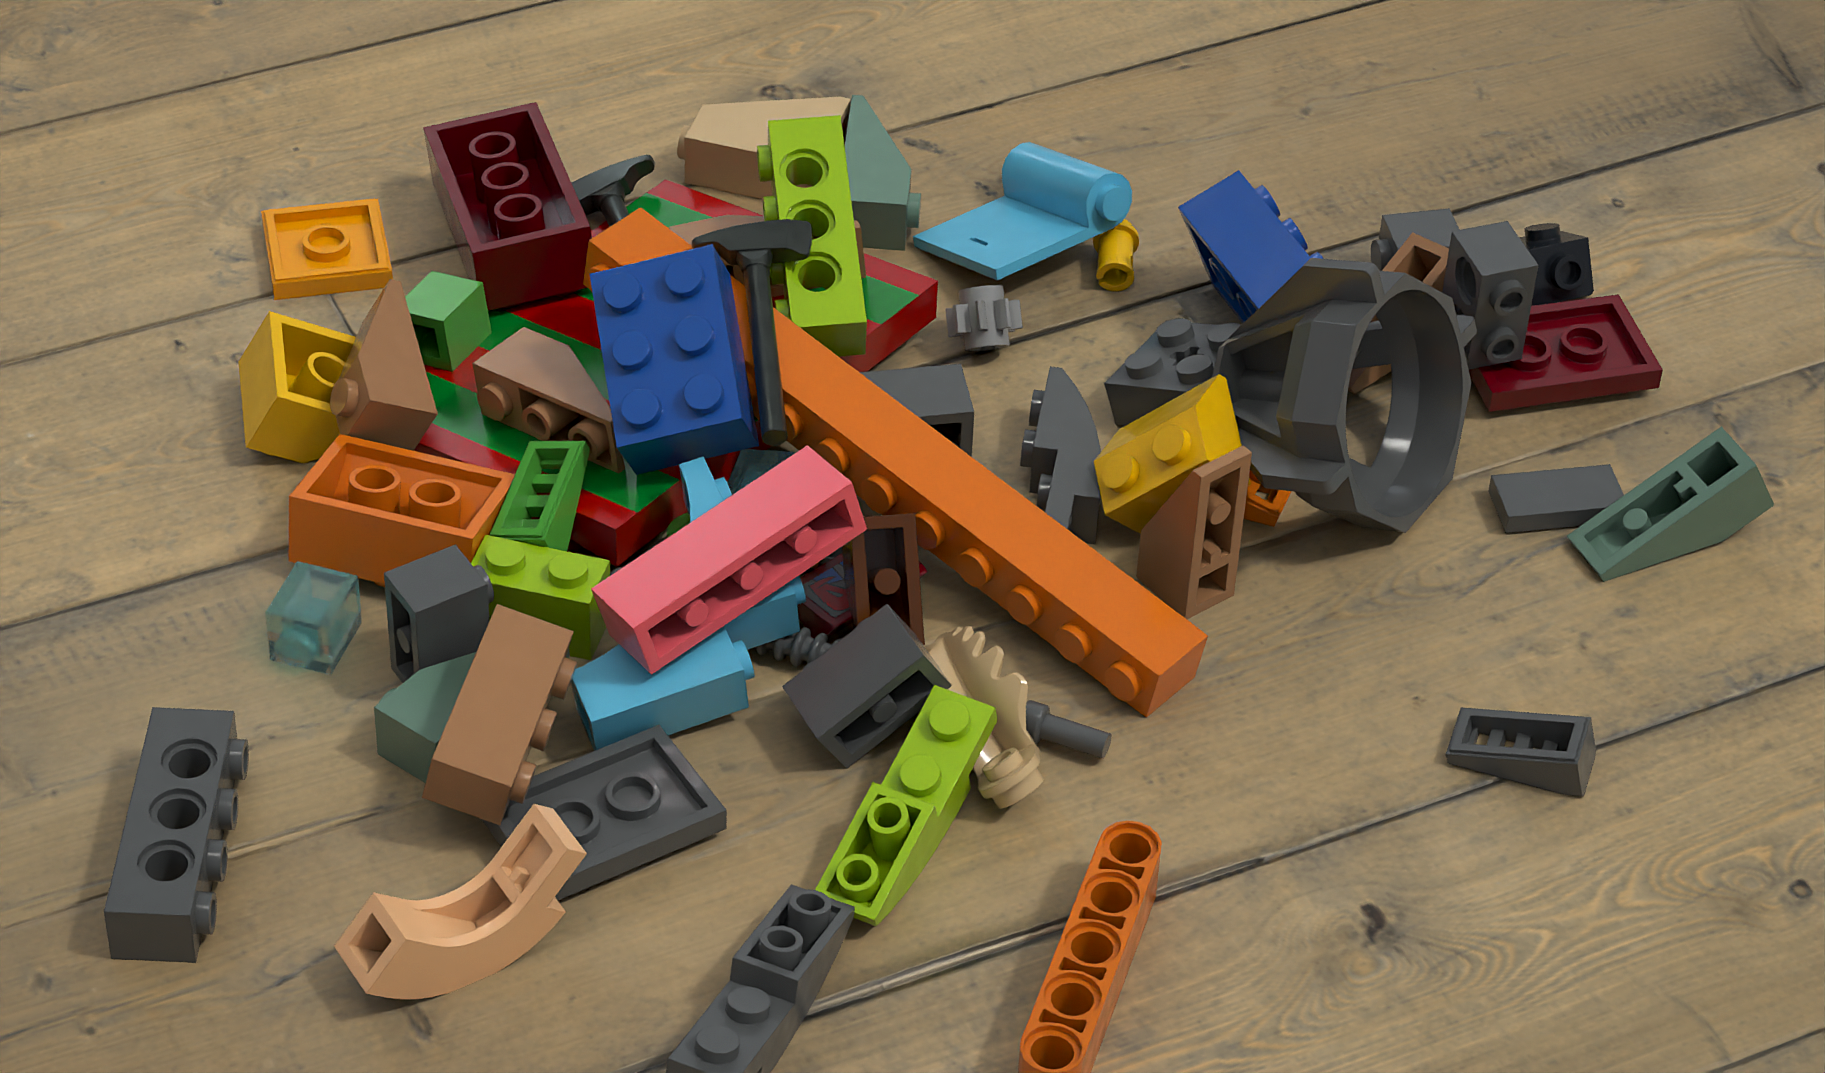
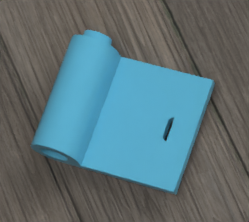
(1045, 209)

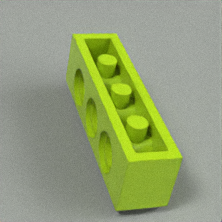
(814, 154)

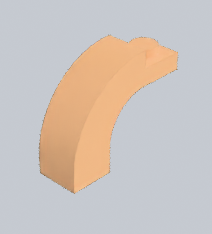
(472, 932)

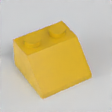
(289, 387)
(1162, 448)

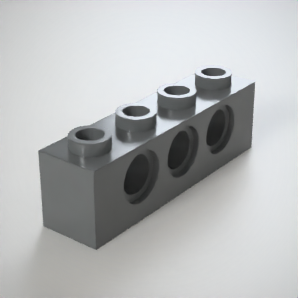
(175, 835)

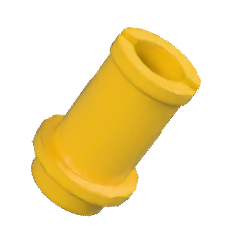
(1116, 256)

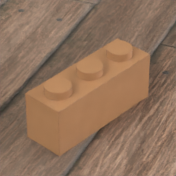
(501, 716)

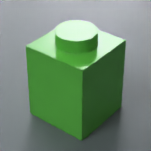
(448, 318)

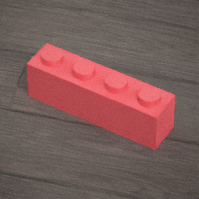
(729, 559)

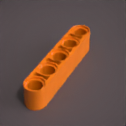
(1093, 953)

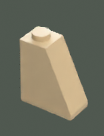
(725, 139)

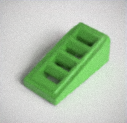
(555, 510)

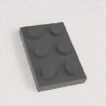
(622, 806)

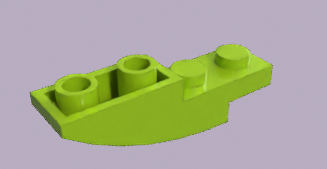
(911, 809)

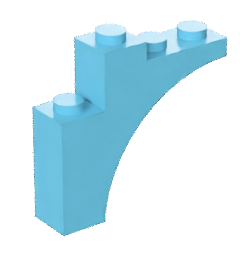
(704, 683)

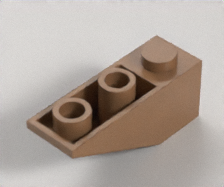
(546, 394)

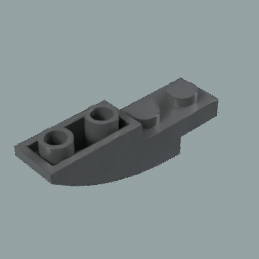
(1063, 456)
(768, 988)

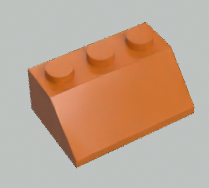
(387, 506)

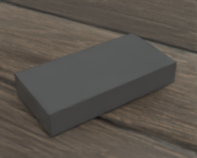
(1553, 497)

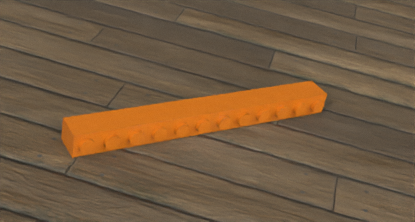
(960, 506)

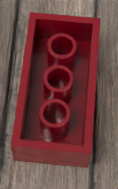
(509, 205)

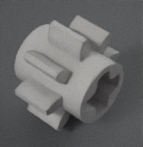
(984, 318)

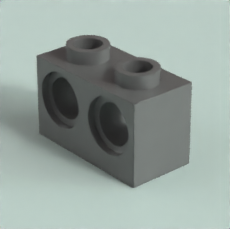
(1494, 282)

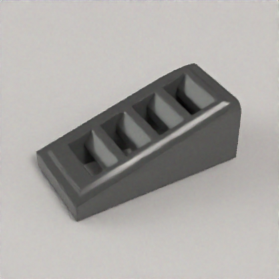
(1558, 764)

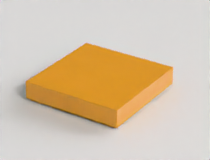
(326, 248)

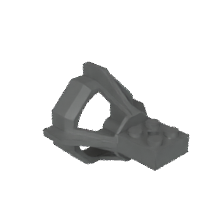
(1292, 380)

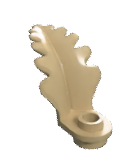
(1010, 756)

